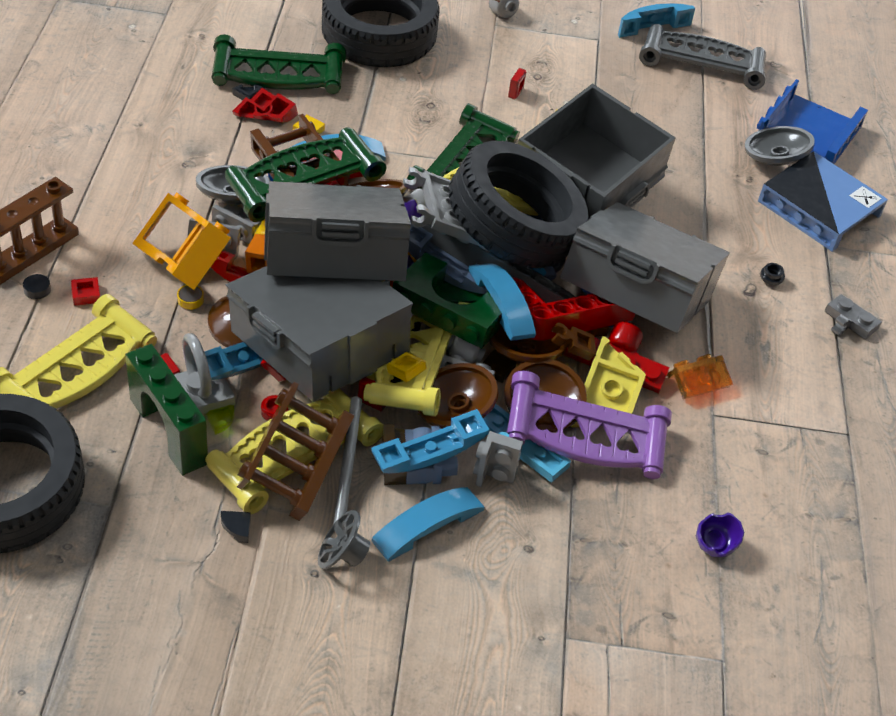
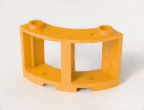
(195, 253)

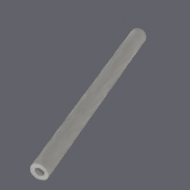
(348, 460)

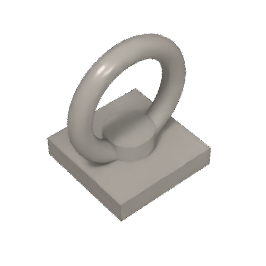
(197, 381)

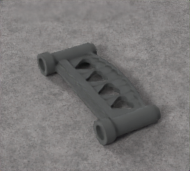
(658, 46)

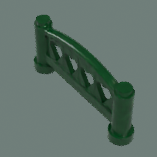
(229, 58)
(475, 125)
(355, 158)

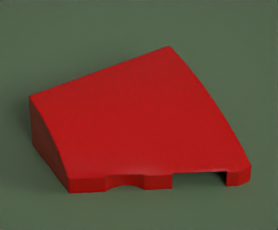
(267, 107)

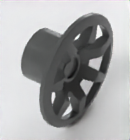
(347, 545)

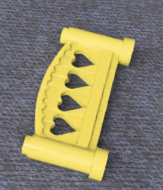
(110, 322)
(417, 392)
(253, 496)

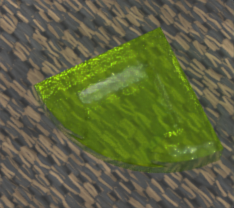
(221, 418)

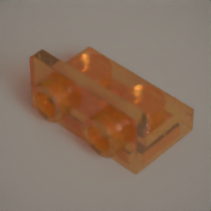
(701, 376)

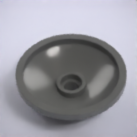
(779, 145)
(214, 184)

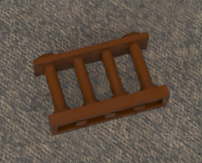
(263, 146)
(44, 238)
(311, 474)

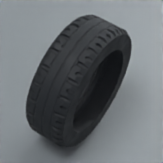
(380, 44)
(500, 225)
(57, 495)

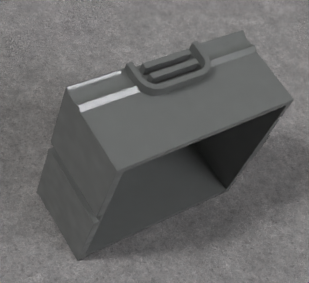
(603, 148)
(336, 231)
(644, 265)
(320, 327)

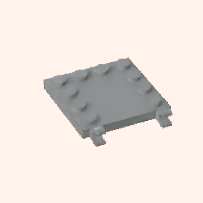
(438, 207)

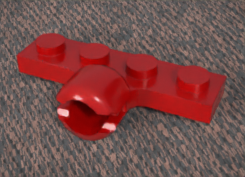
(627, 339)

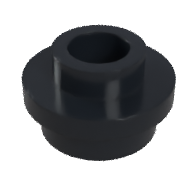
(772, 274)

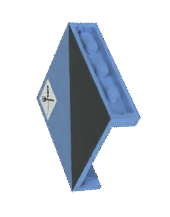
(820, 199)

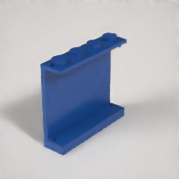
(830, 129)

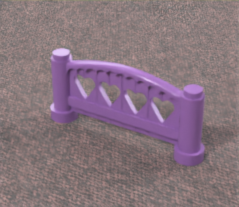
(647, 432)

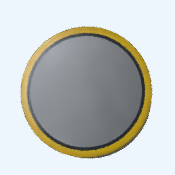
(190, 298)

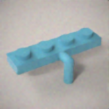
(540, 459)

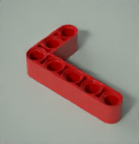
(582, 312)

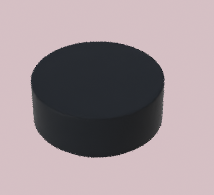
(36, 286)

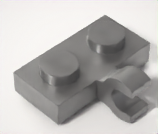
(851, 316)

